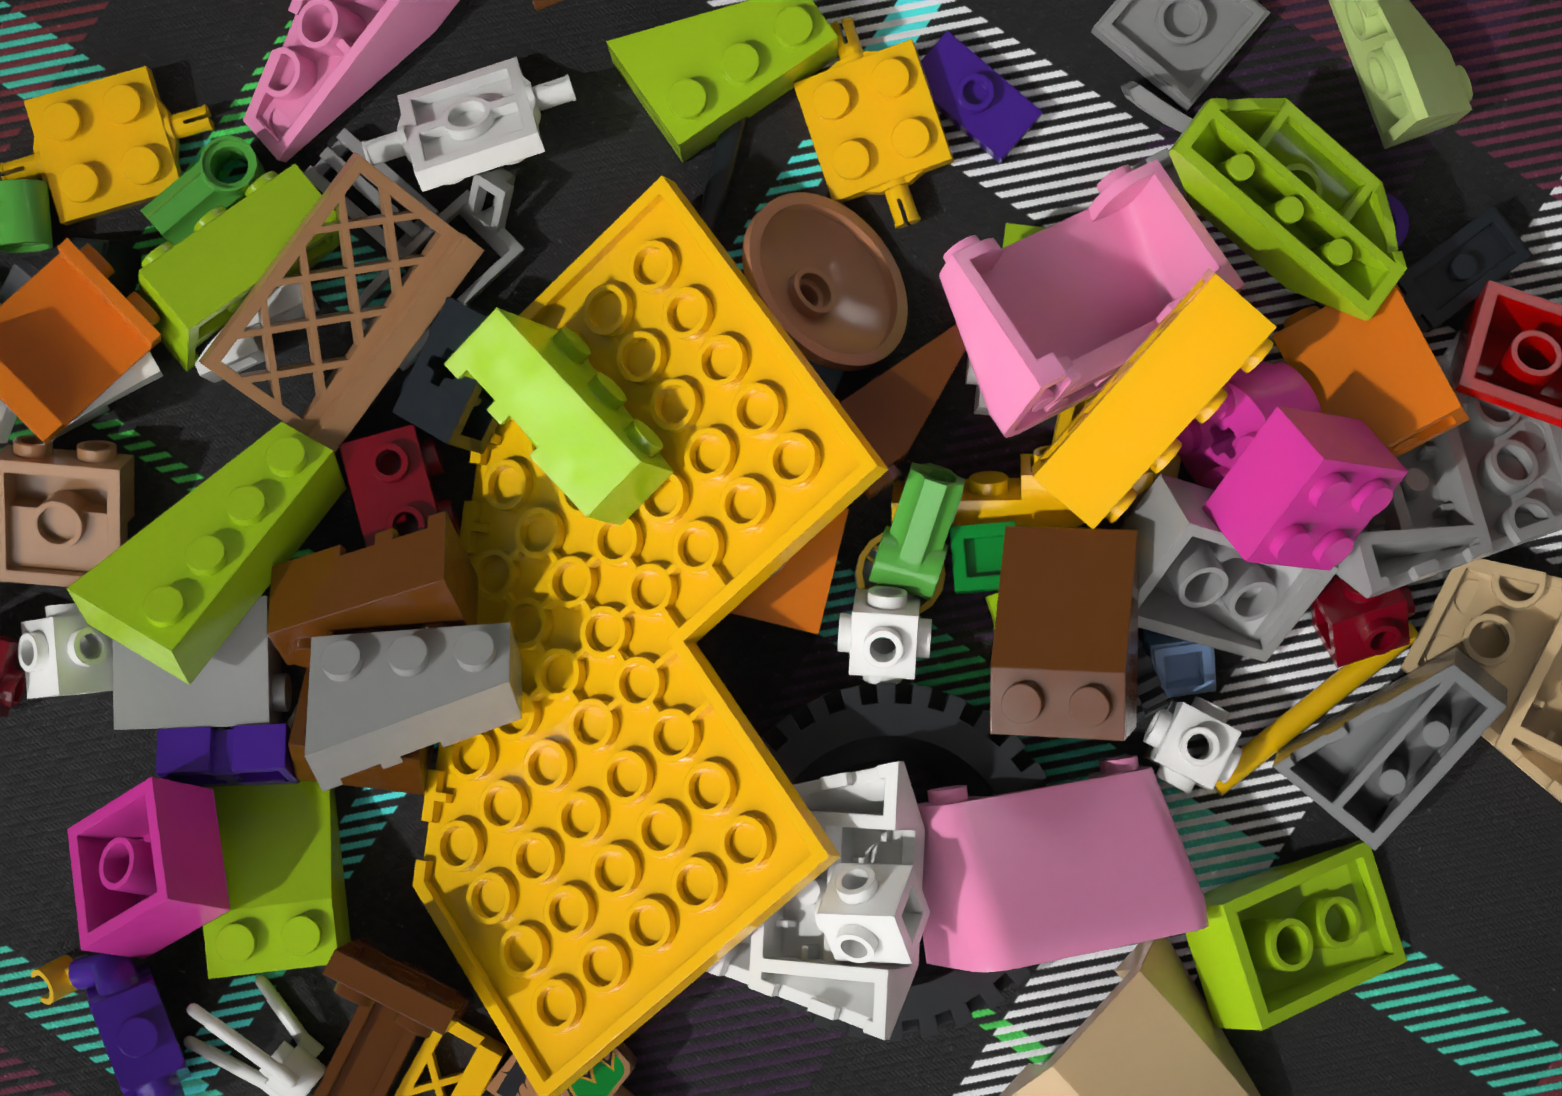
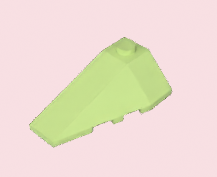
(1402, 68)

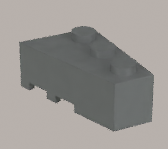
(1394, 745)

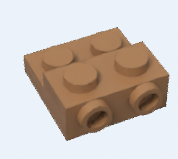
(61, 509)

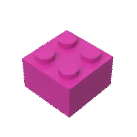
(1304, 489)
(147, 868)

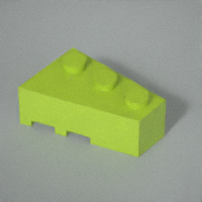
(567, 411)

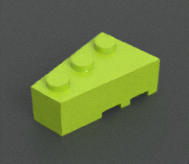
(722, 65)
(215, 268)

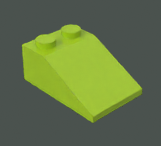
(280, 880)
(1294, 937)

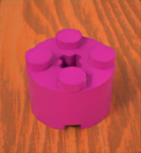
(1216, 444)

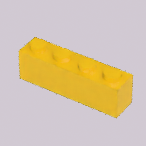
(1153, 399)

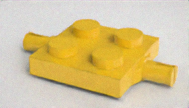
(874, 123)
(105, 144)

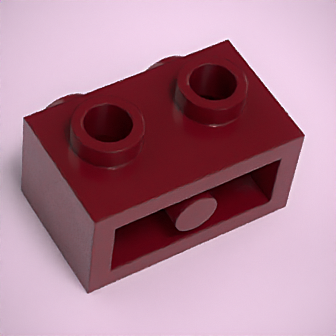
(396, 481)

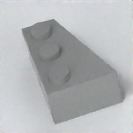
(406, 691)

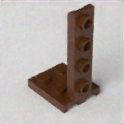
(394, 1008)

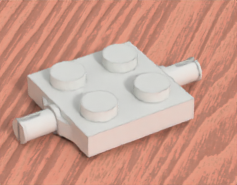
(469, 123)

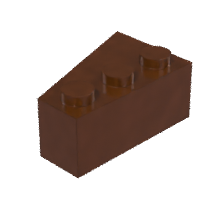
(389, 586)

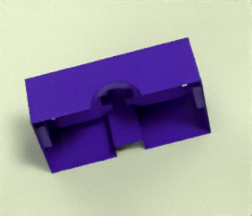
(226, 757)

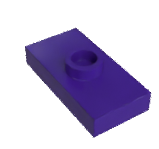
(977, 98)

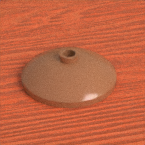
(826, 280)

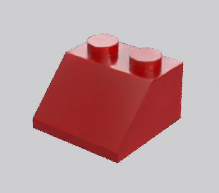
(1512, 353)

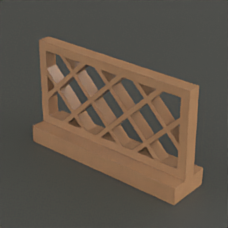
(386, 338)

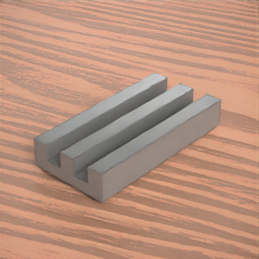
(332, 159)

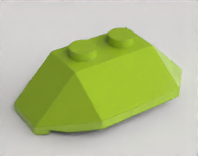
(1291, 201)

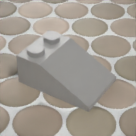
(1202, 587)

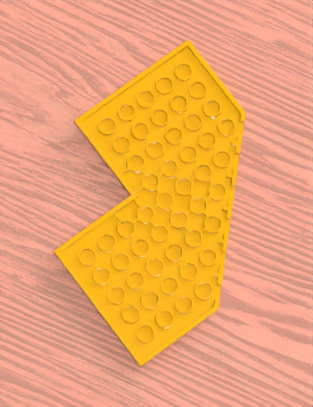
(633, 806)

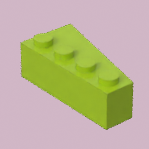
(211, 555)

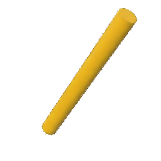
(1307, 712)

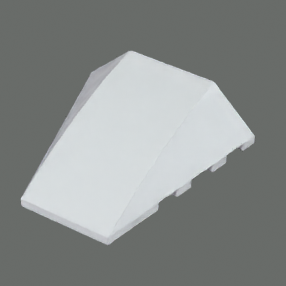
(869, 820)

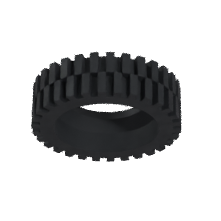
(938, 734)

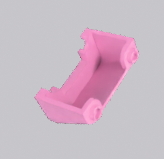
(1077, 298)
(1054, 871)

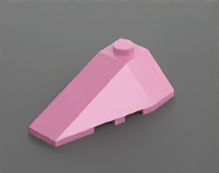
(331, 61)

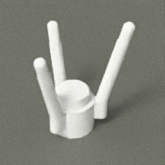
(284, 1073)

